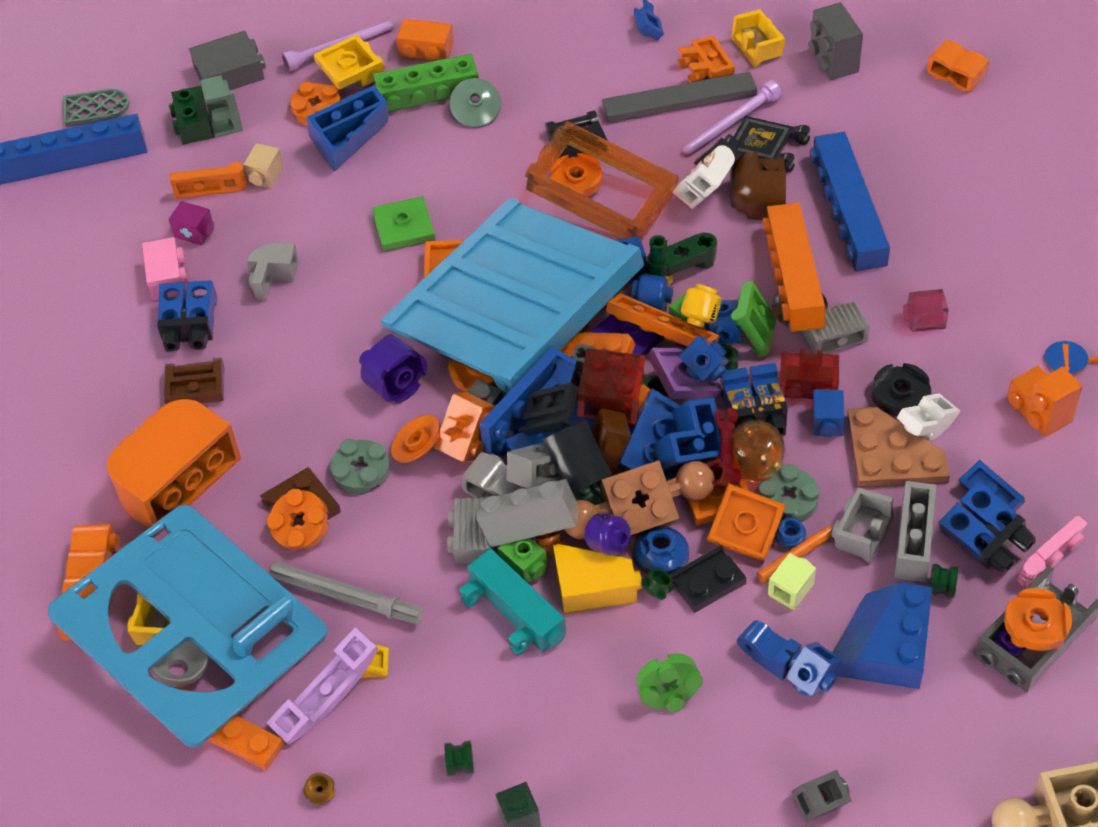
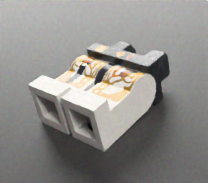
(709, 171)

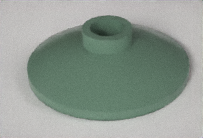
(479, 113)

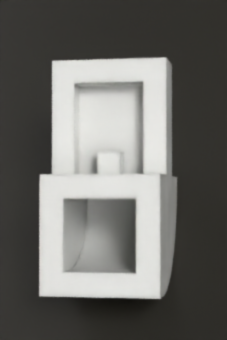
(930, 417)

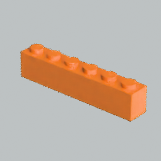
(795, 267)

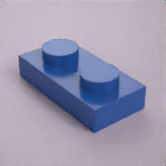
(994, 482)

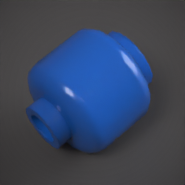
(652, 291)

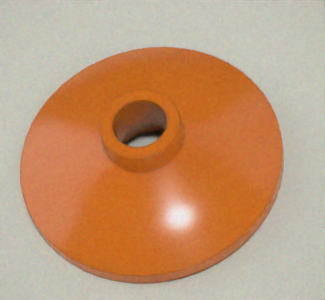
(415, 438)

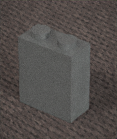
(231, 57)

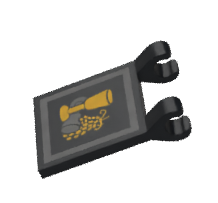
(770, 139)

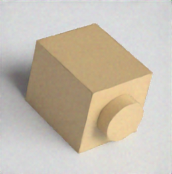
(263, 165)

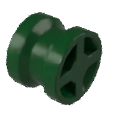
(943, 580)
(459, 758)

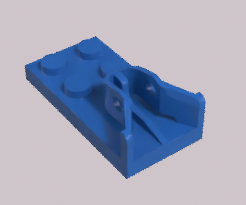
(507, 416)

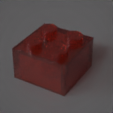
(611, 383)

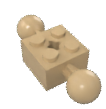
(1064, 798)

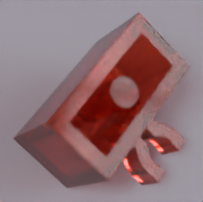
(807, 372)

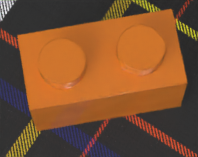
(425, 40)

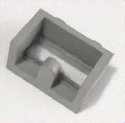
(863, 524)

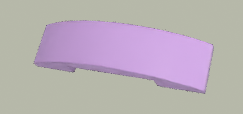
(326, 690)

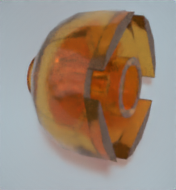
(757, 450)

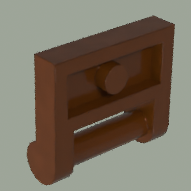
(195, 381)

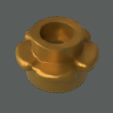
(316, 781)

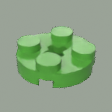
(668, 682)

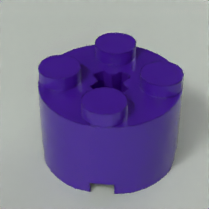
(392, 369)

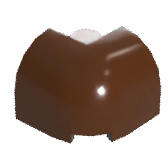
(757, 184)

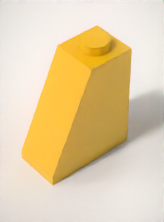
(594, 579)

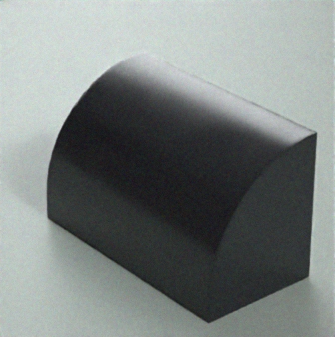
(577, 456)

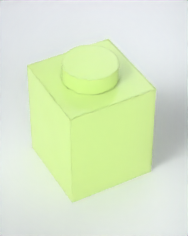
(792, 581)

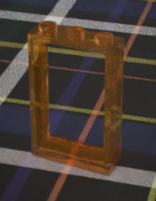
(615, 156)

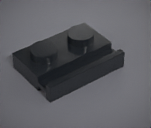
(549, 409)
(708, 579)

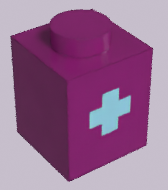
(191, 223)

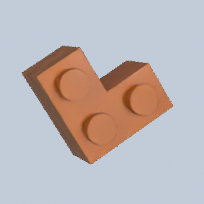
(1045, 398)

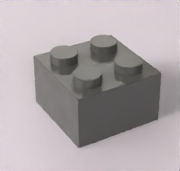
(835, 41)

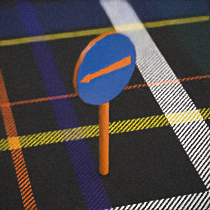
(1069, 355)

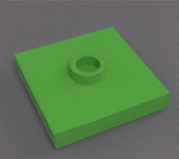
(403, 223)

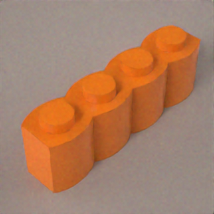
(89, 549)

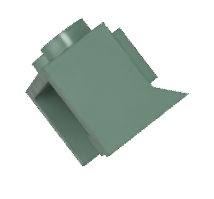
(221, 106)

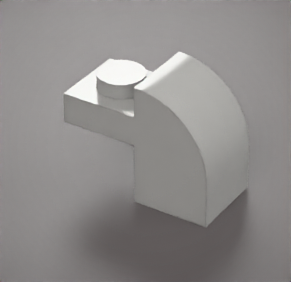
(269, 263)

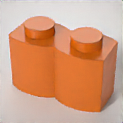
(957, 65)

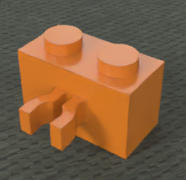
(461, 427)

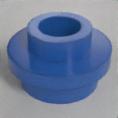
(790, 525)

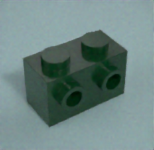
(191, 115)

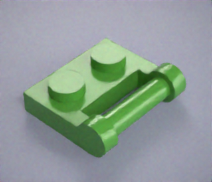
(755, 319)

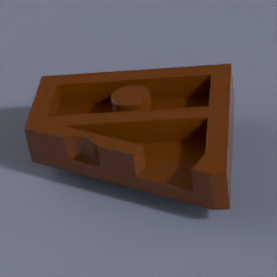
(305, 481)

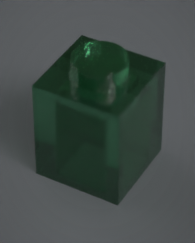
(518, 807)

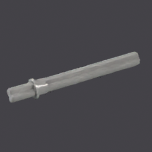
(347, 593)

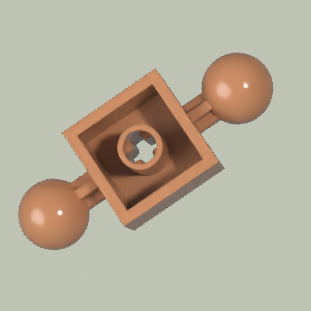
(649, 481)

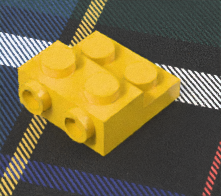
(349, 62)

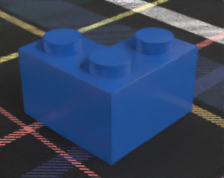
(695, 437)

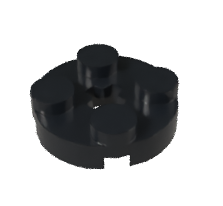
(889, 377)

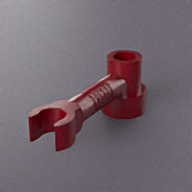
(723, 470)

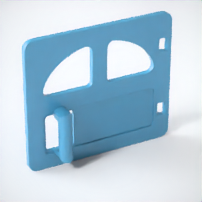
(207, 595)

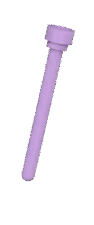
(293, 60)
(768, 93)

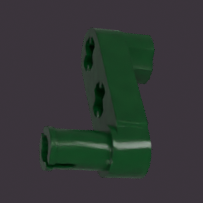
(698, 249)

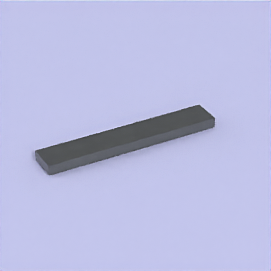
(679, 97)

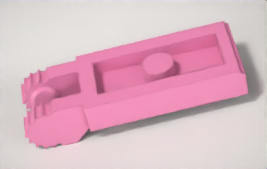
(1051, 552)

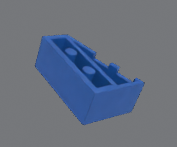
(347, 125)

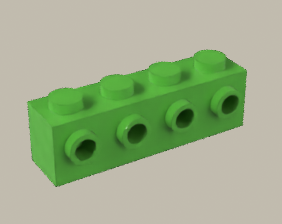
(424, 81)

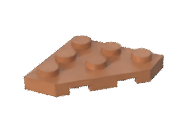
(890, 454)

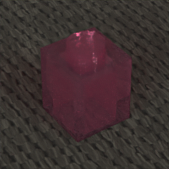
(926, 310)

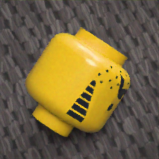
(701, 305)

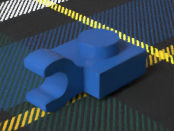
(647, 22)

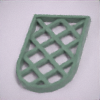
(98, 117)

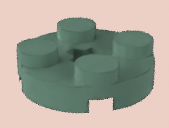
(356, 452)
(796, 481)

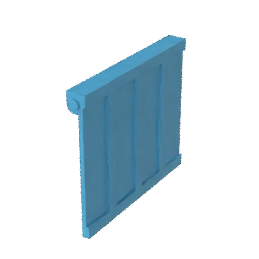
(514, 292)

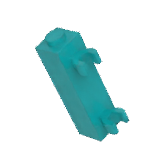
(516, 600)

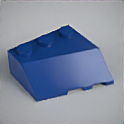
(887, 637)

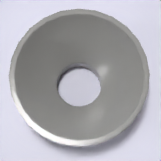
(188, 655)

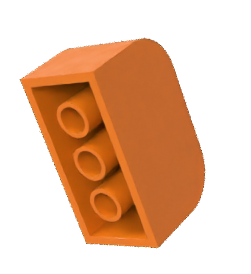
(171, 460)

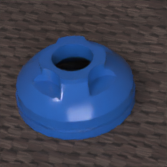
(668, 559)

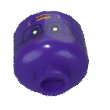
(605, 534)

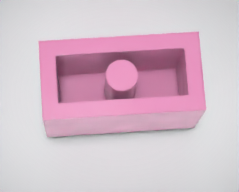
(163, 265)

